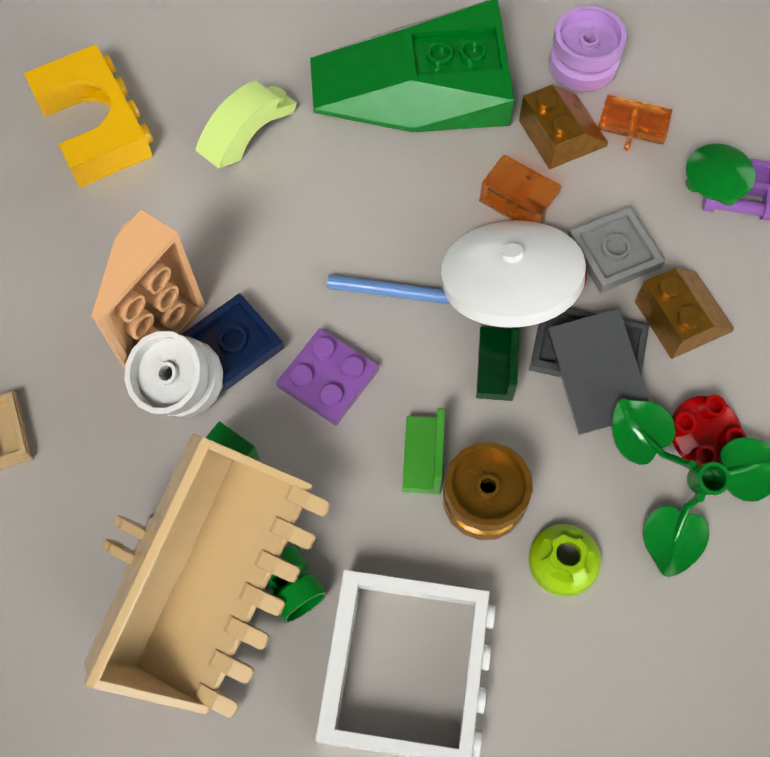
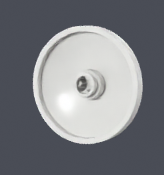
(513, 273)

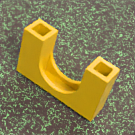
(90, 78)

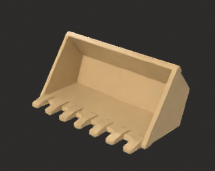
(199, 579)

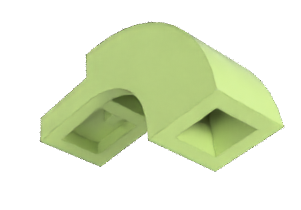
(239, 119)

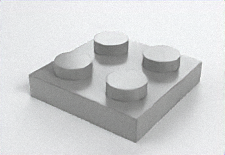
(616, 249)

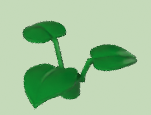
(672, 535)

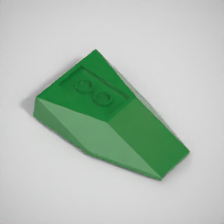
(421, 75)

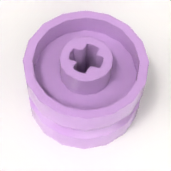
(587, 48)

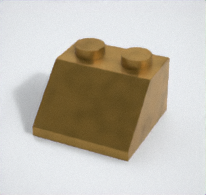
(559, 126)
(681, 311)

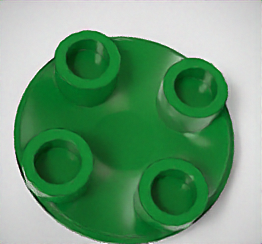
(720, 173)

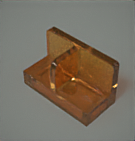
(635, 120)
(518, 191)

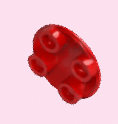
(704, 427)

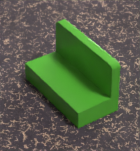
(423, 454)

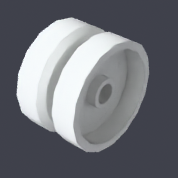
(173, 375)

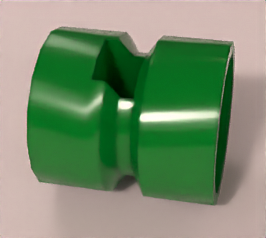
(299, 595)

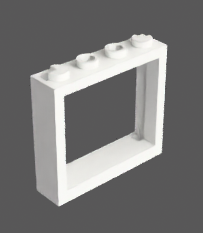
(478, 660)

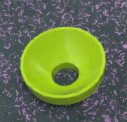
(554, 575)

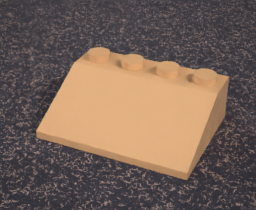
(145, 286)

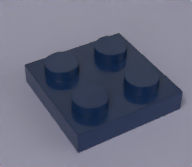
(238, 338)

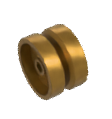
(492, 469)

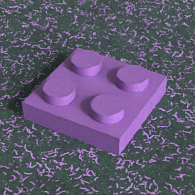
(327, 376)

